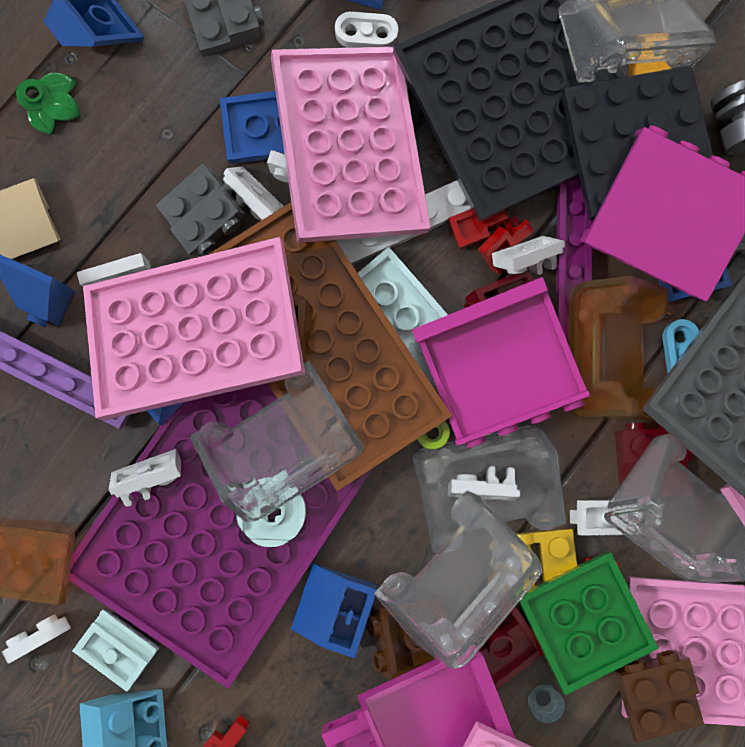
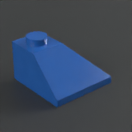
(91, 23)
(35, 292)

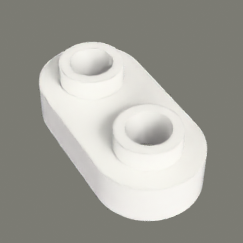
(366, 28)
(23, 644)

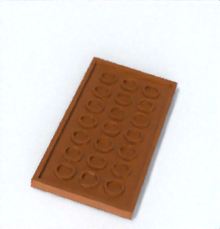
(353, 349)

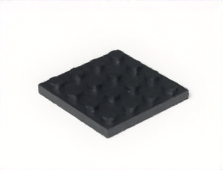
(609, 112)

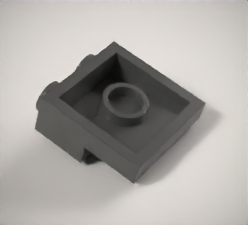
(224, 23)
(201, 211)

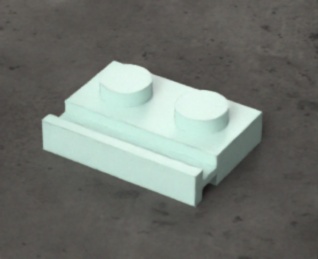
(116, 649)

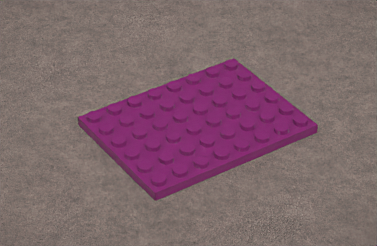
(184, 562)

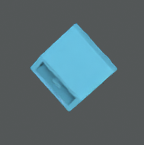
(124, 720)

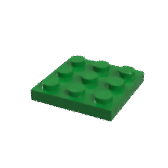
(587, 622)

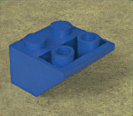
(334, 609)

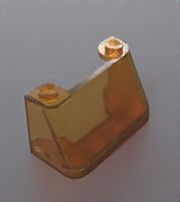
(609, 343)

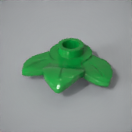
(51, 104)

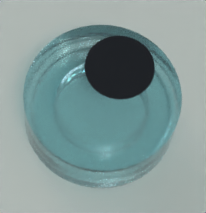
(546, 703)

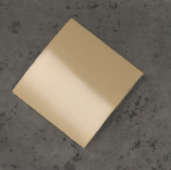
(24, 220)

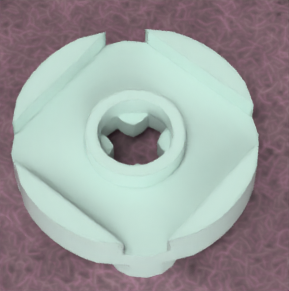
(282, 529)

